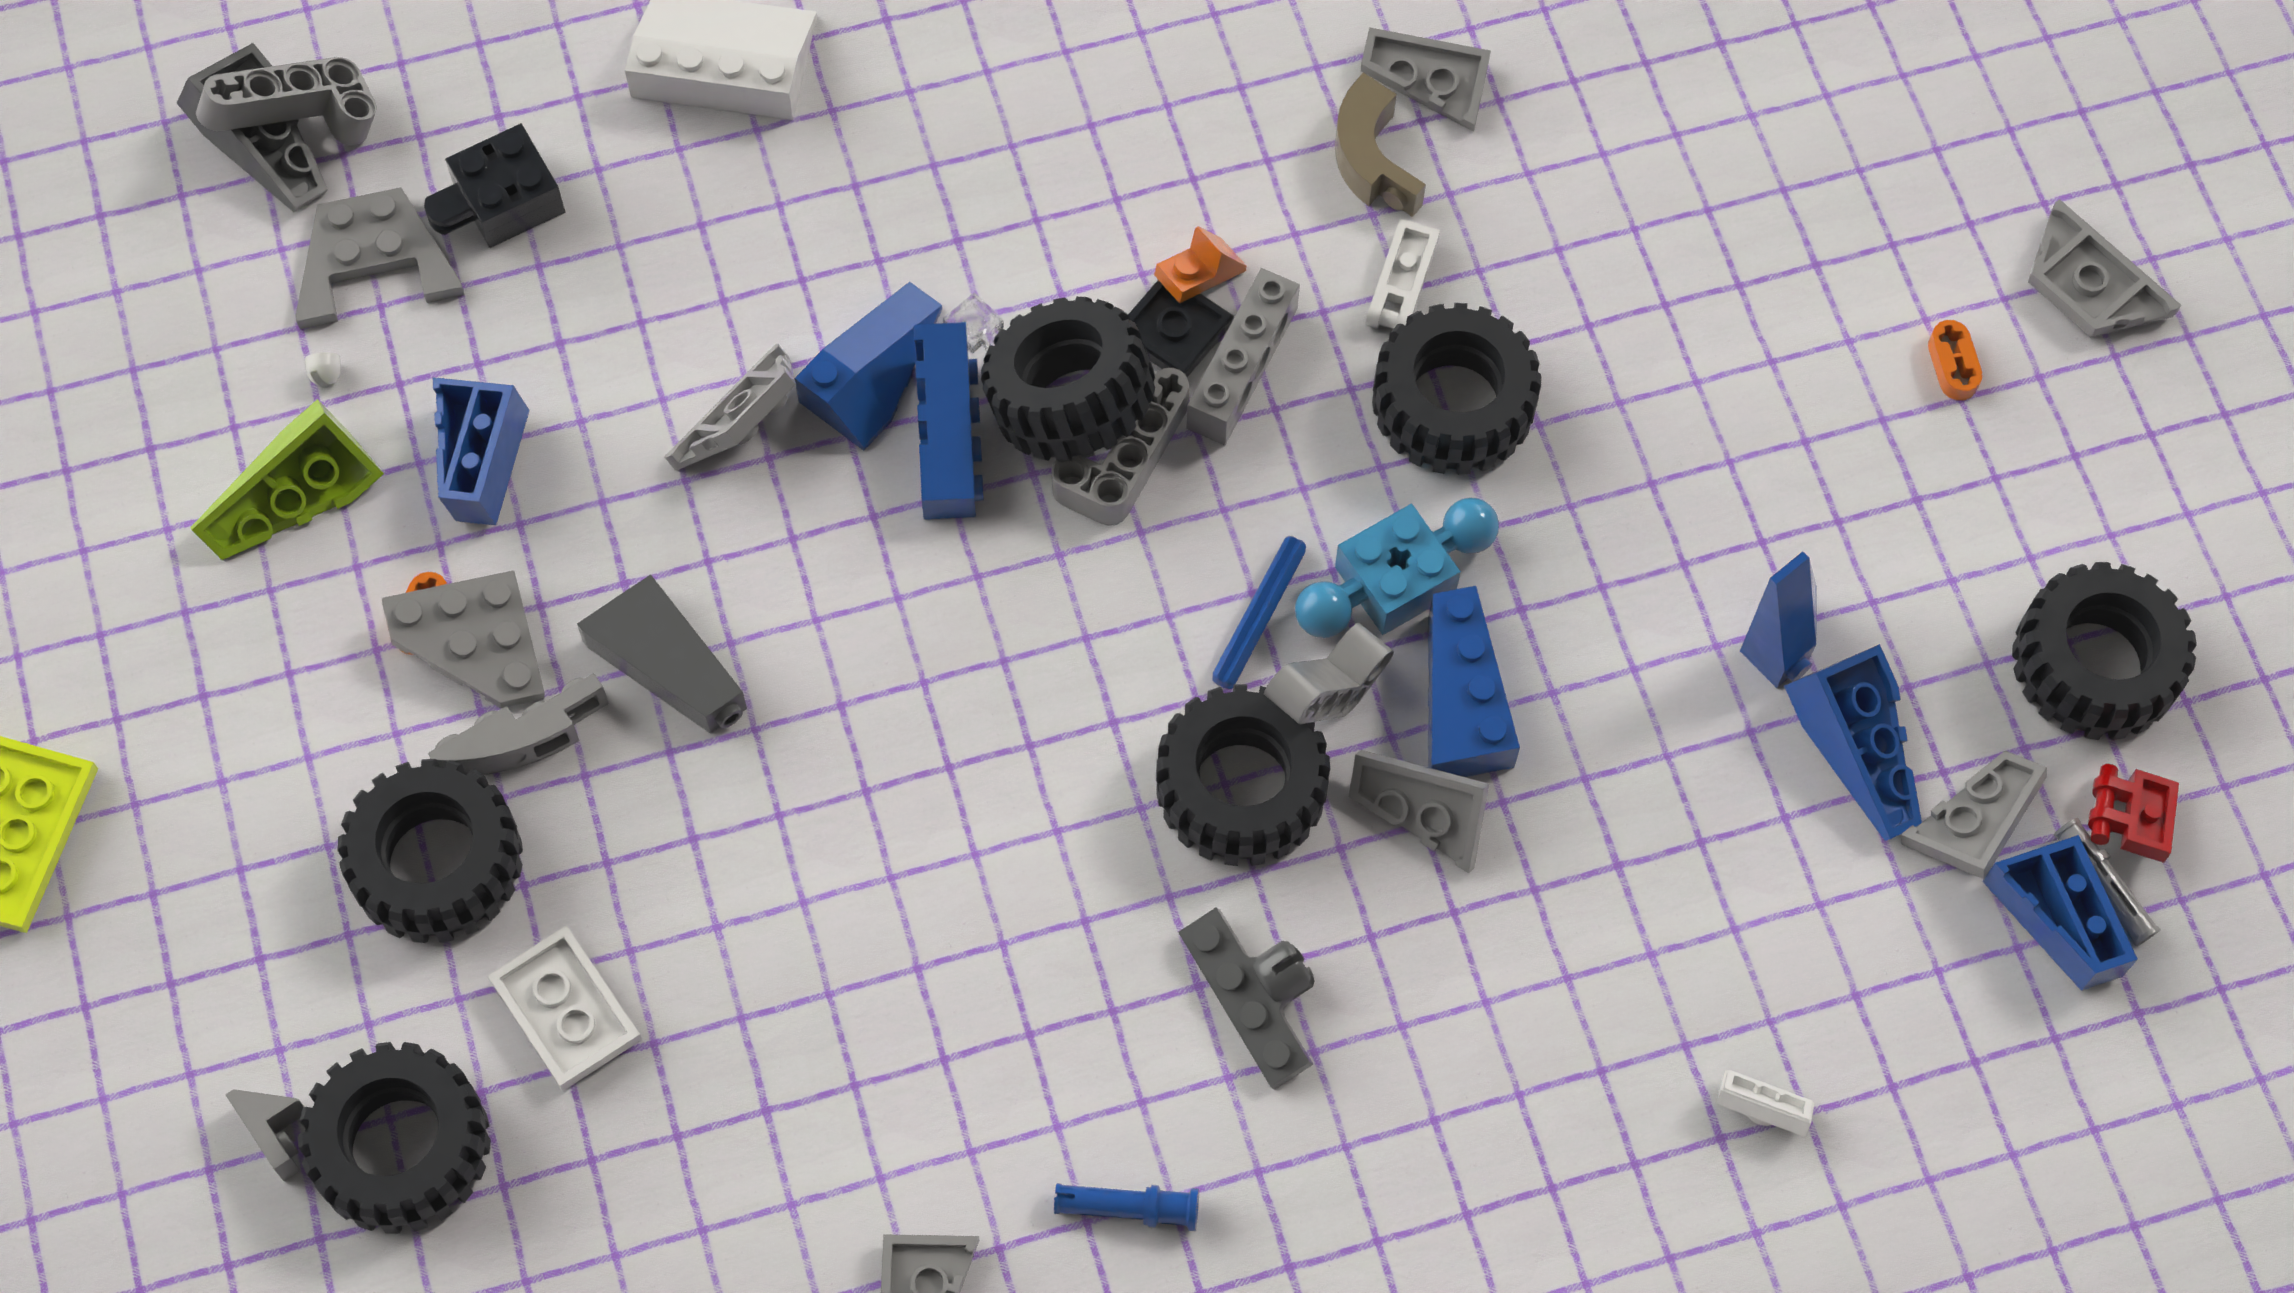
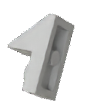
(265, 1119)

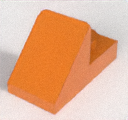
(1199, 267)

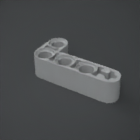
(288, 93)
(1139, 446)
(1331, 685)

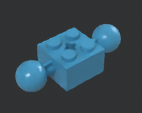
(1396, 568)

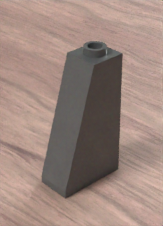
(662, 652)

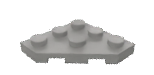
(471, 635)

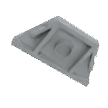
(2094, 279)
(739, 411)

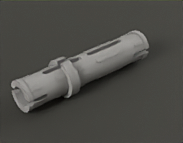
(2128, 909)

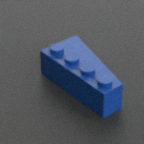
(1467, 701)

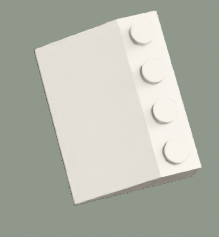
(721, 55)

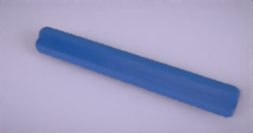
(1259, 612)

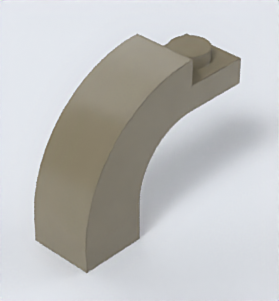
(1362, 165)

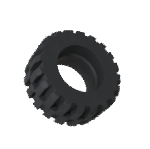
(1465, 340)
(1082, 413)
(2136, 611)
(412, 799)
(1232, 829)
(359, 1091)

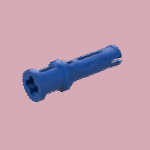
(1151, 1206)

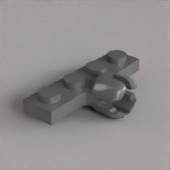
(1254, 992)

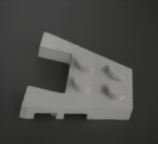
(365, 239)

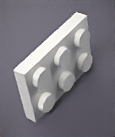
(564, 1008)

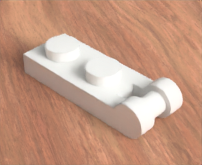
(1403, 273)

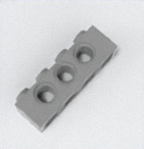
(1242, 356)

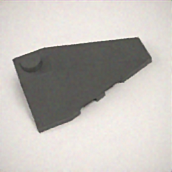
(267, 152)

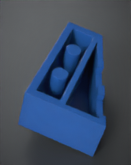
(477, 446)
(2065, 910)

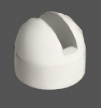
(323, 368)

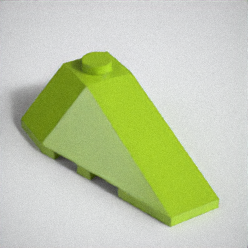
(296, 477)

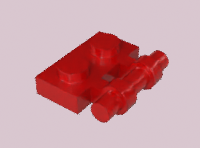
(2148, 813)

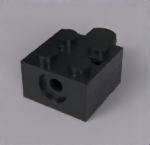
(498, 187)

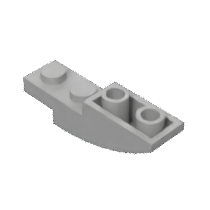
(505, 743)

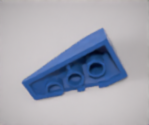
(866, 368)
(1785, 624)
(1856, 728)

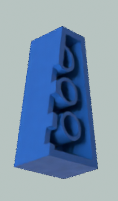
(946, 421)

